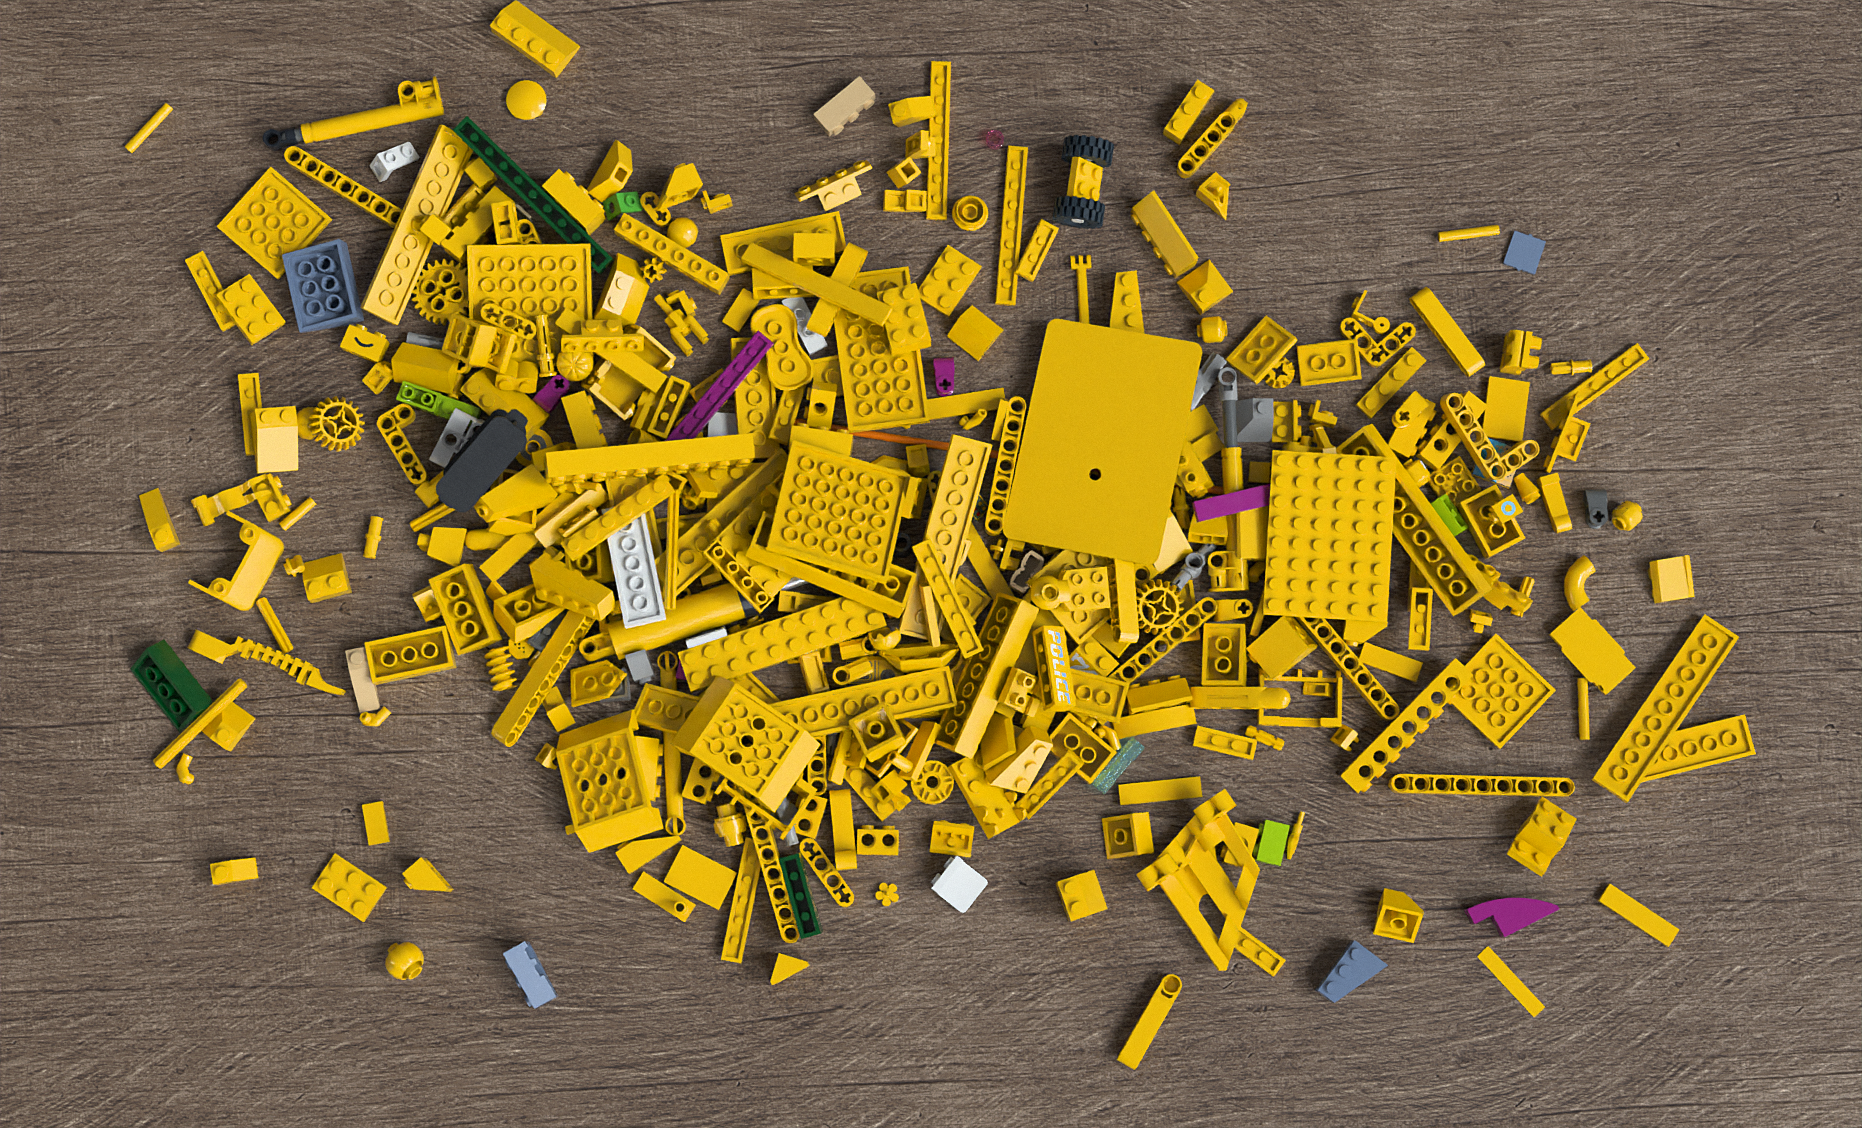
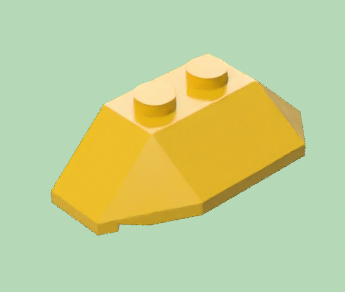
(622, 292)
(920, 656)

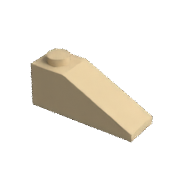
(360, 675)

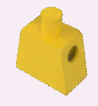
(1209, 531)
(444, 544)

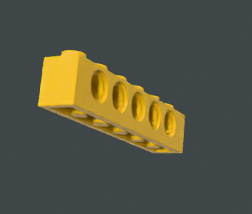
(671, 253)

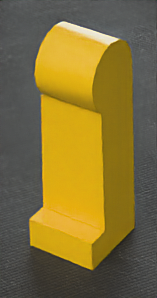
(1554, 502)

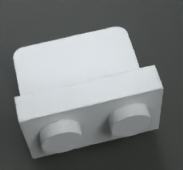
(959, 884)

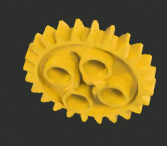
(436, 276)

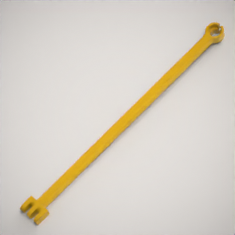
(1082, 294)

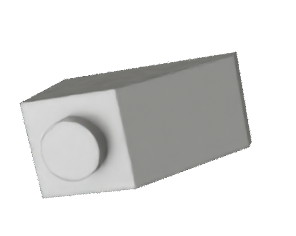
(640, 666)

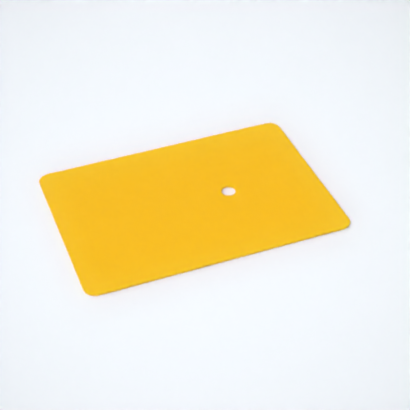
(1110, 406)

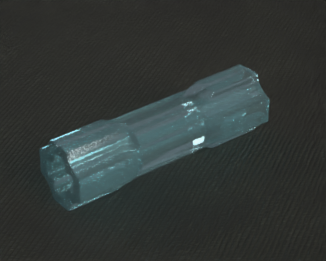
(1116, 767)

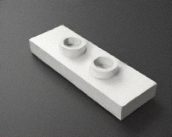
(811, 340)

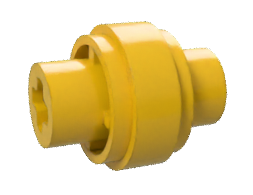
(730, 824)

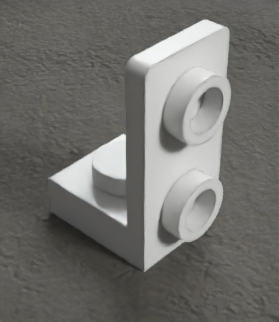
(392, 159)

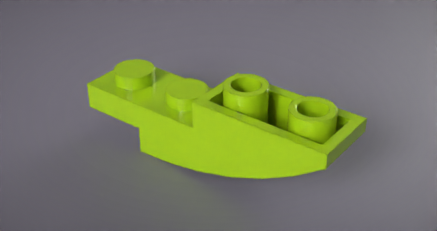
(434, 402)

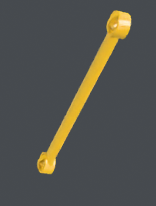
(672, 756)

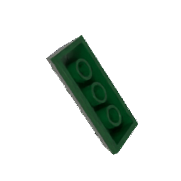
(171, 685)

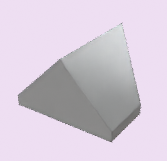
(622, 691)

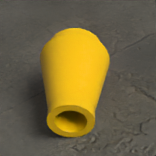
(1527, 490)

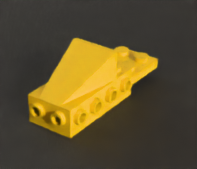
(1191, 473)

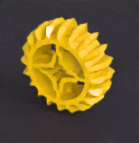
(342, 409)
(1160, 600)

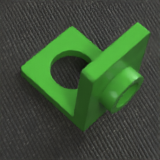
(623, 203)

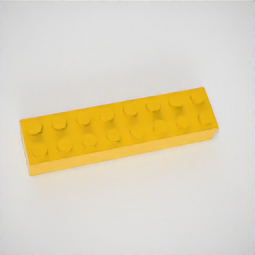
(887, 597)
(986, 674)

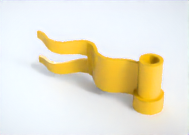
(227, 500)

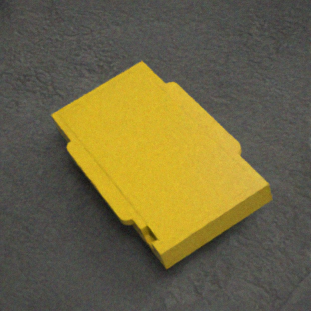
(1592, 651)

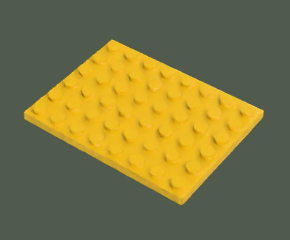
(1329, 536)

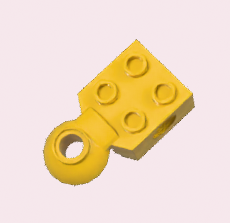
(1073, 590)

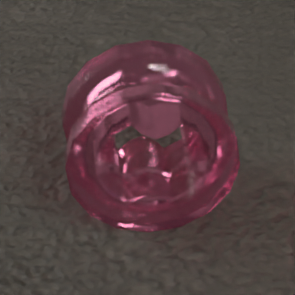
(990, 144)

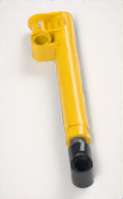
(421, 104)

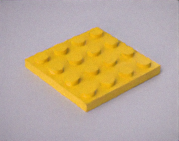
(273, 221)
(1076, 623)
(1502, 691)

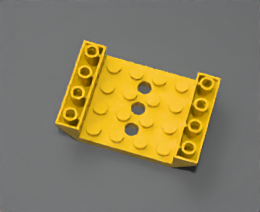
(727, 552)
(716, 732)
(621, 806)

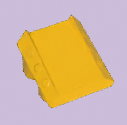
(1671, 579)

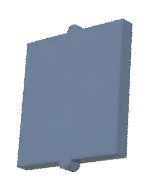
(1524, 252)

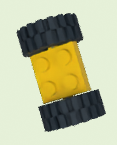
(1087, 161)

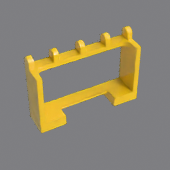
(1304, 722)
(800, 787)

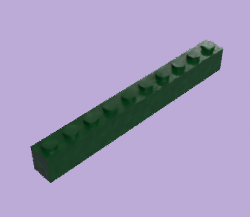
(530, 191)

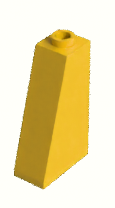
(516, 495)

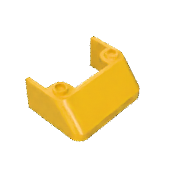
(253, 570)

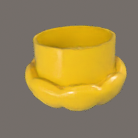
(970, 213)
(574, 365)

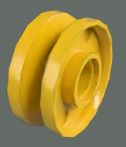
(941, 791)

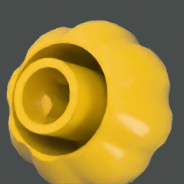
(404, 960)

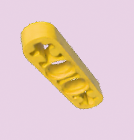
(828, 871)

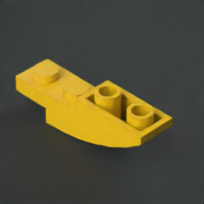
(1501, 593)

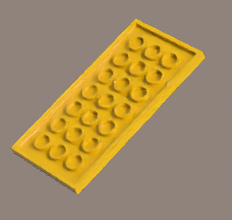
(878, 387)

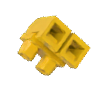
(1517, 350)
(1016, 689)

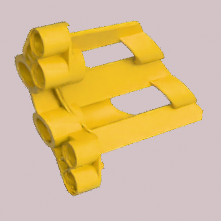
(1191, 870)

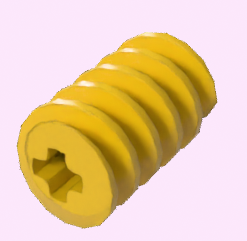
(500, 669)

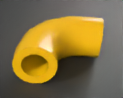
(1575, 580)

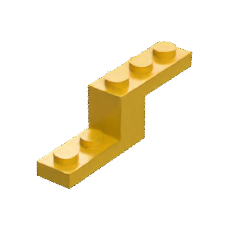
(1420, 609)

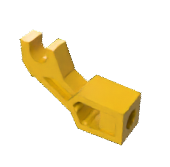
(1322, 440)

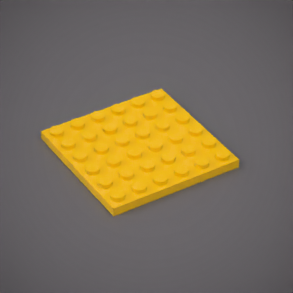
(530, 283)
(838, 512)

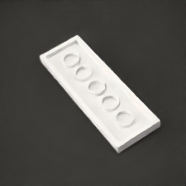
(636, 574)

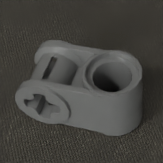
(1595, 504)

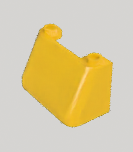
(615, 387)

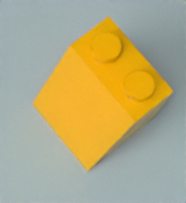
(1281, 647)
(1081, 895)

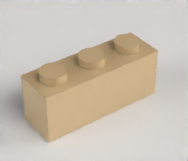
(845, 107)

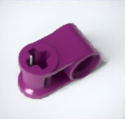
(944, 373)
(550, 396)

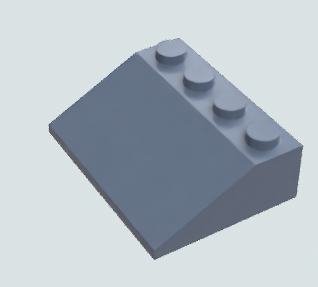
(323, 286)

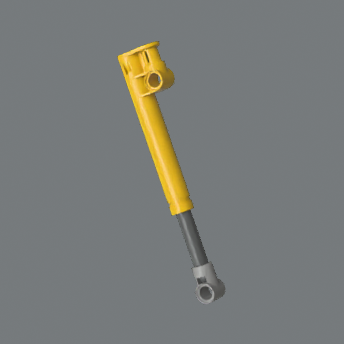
(1233, 571)

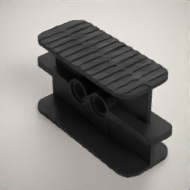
(482, 459)

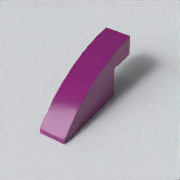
(1510, 913)

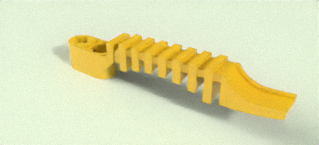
(219, 650)

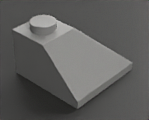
(1254, 420)

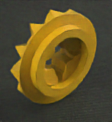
(1283, 380)

